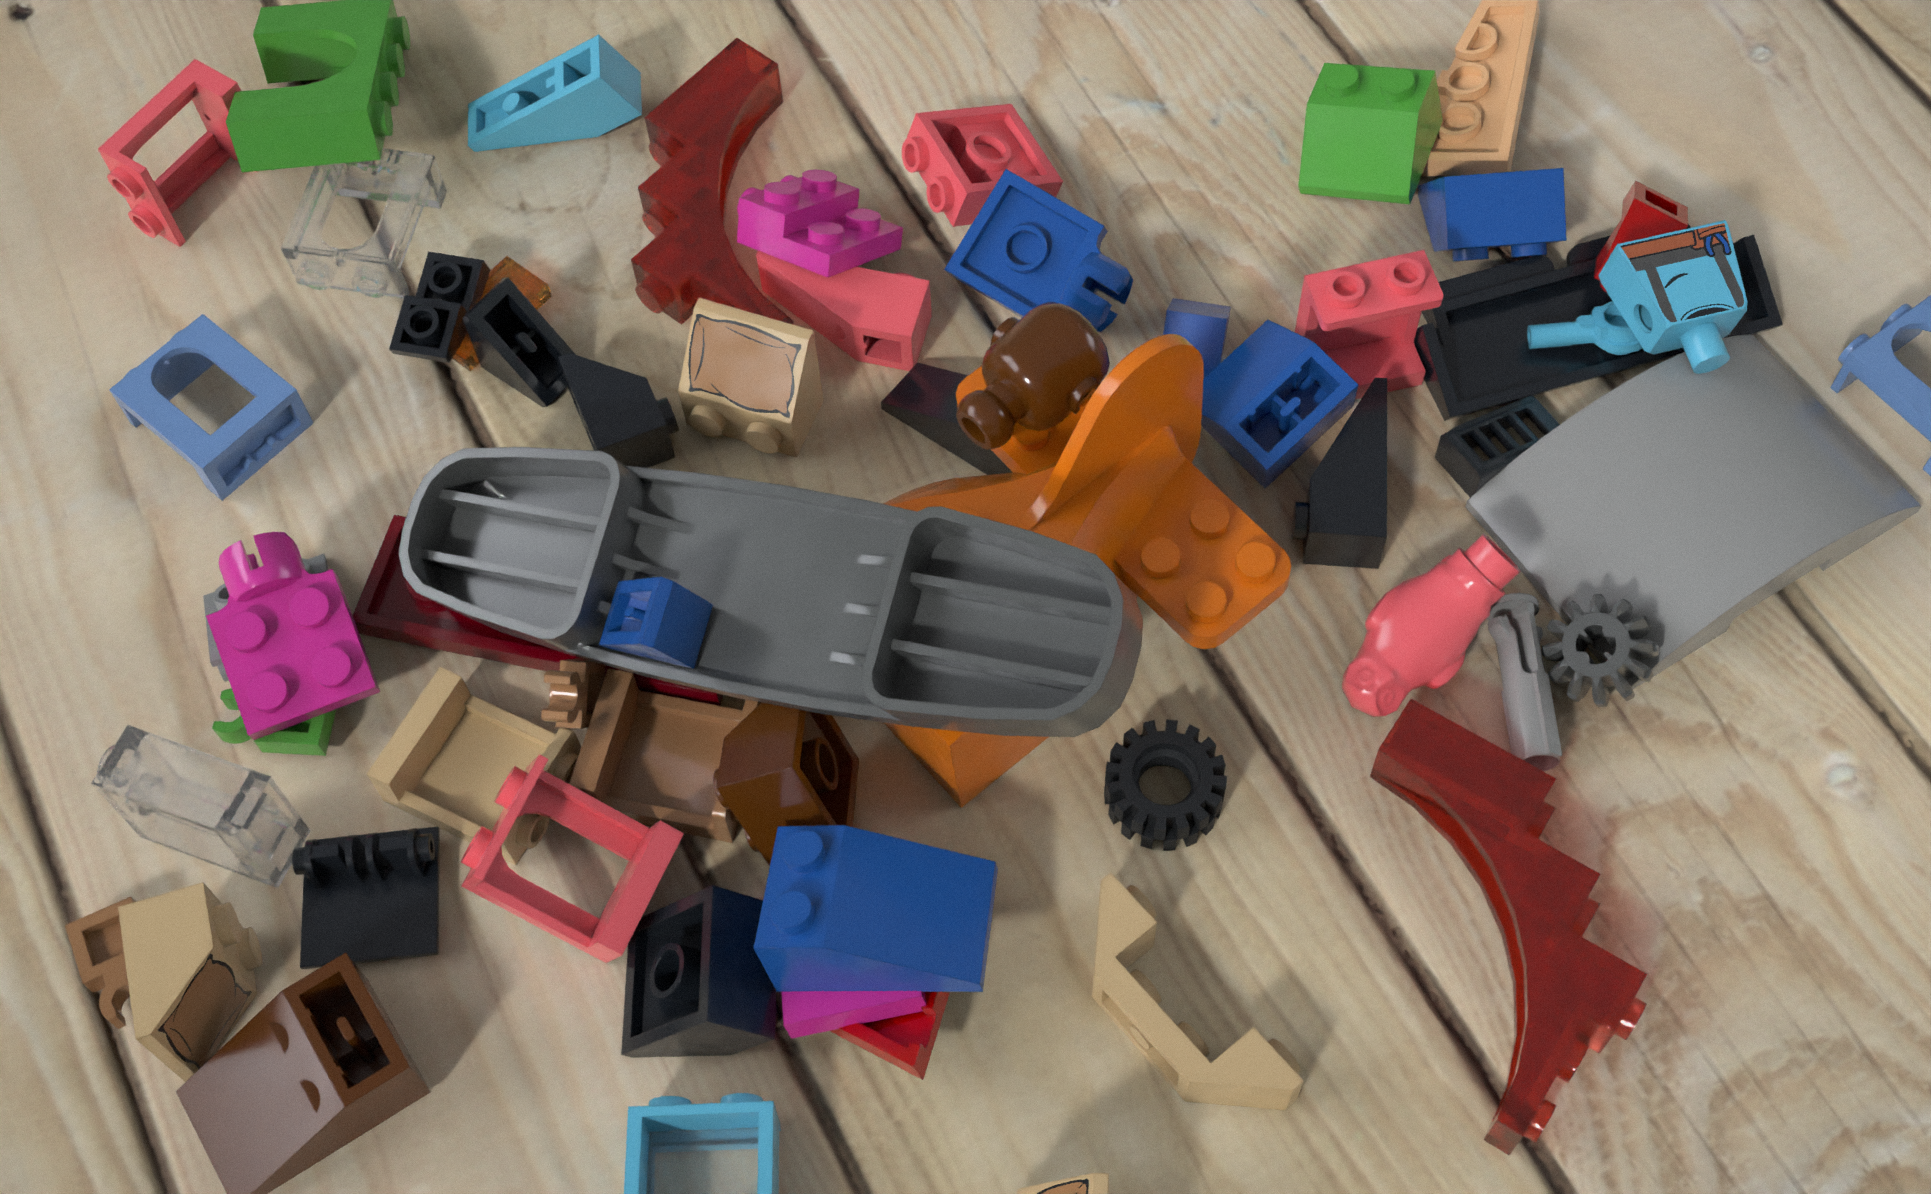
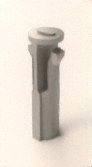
(1525, 684)

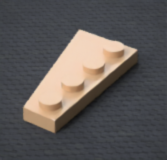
(1485, 90)

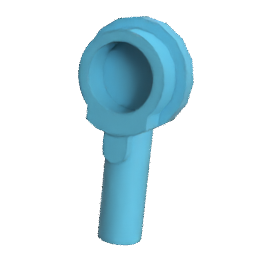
(1603, 328)

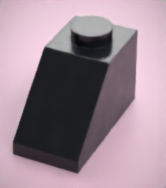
(620, 412)

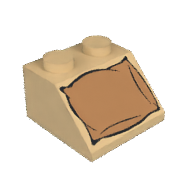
(750, 378)
(187, 974)

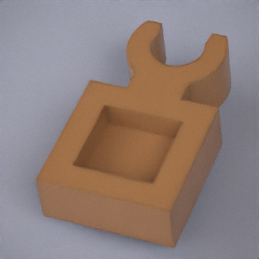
(573, 692)
(101, 958)

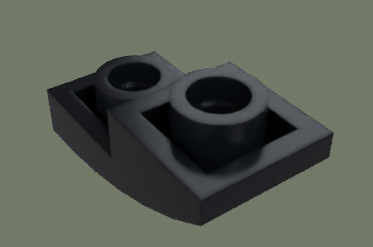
(432, 320)

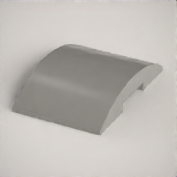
(1689, 498)

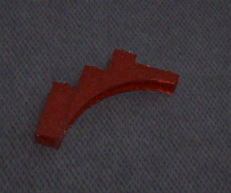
(698, 143)
(1564, 986)

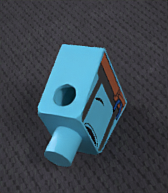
(1679, 292)

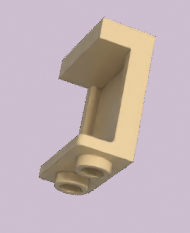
(456, 756)

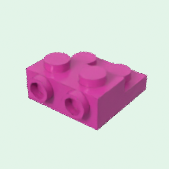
(814, 224)

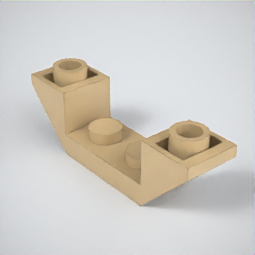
(1244, 1075)

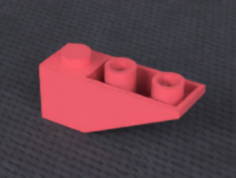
(861, 310)

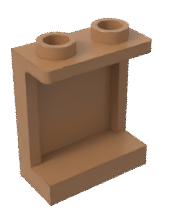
(657, 757)

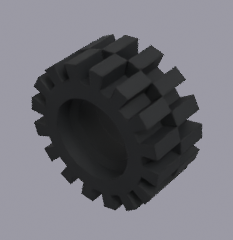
(1170, 749)

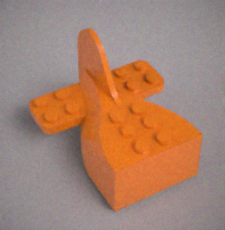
(1125, 490)

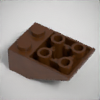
(301, 1081)

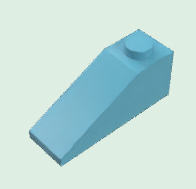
(561, 100)

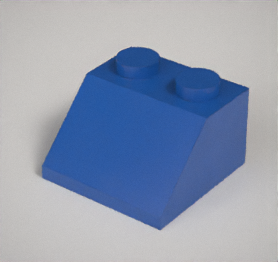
(1495, 211)

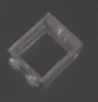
(201, 805)

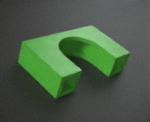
(330, 121)

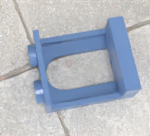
(1879, 369)
(246, 439)

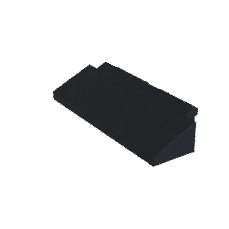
(1478, 336)

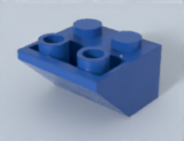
(1274, 400)

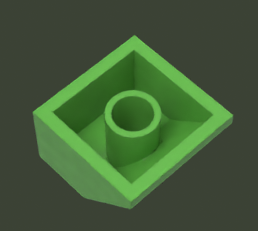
(1369, 132)

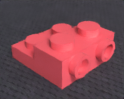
(966, 154)

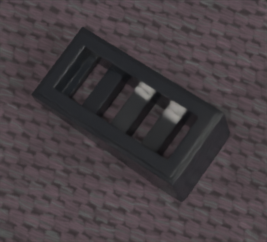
(1457, 446)

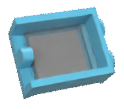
(703, 1146)

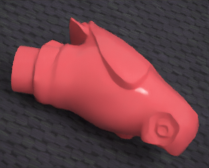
(1425, 626)

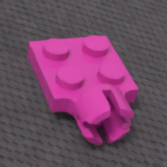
(286, 638)

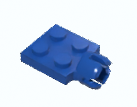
(1038, 251)

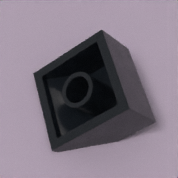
(697, 979)

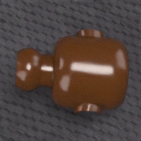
(1034, 374)

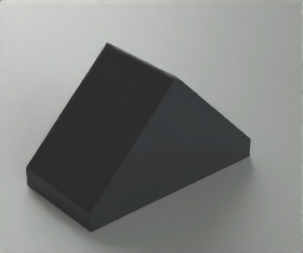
(517, 343)

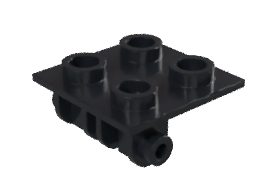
(369, 896)

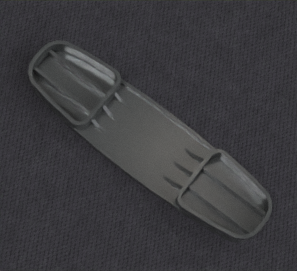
(809, 589)

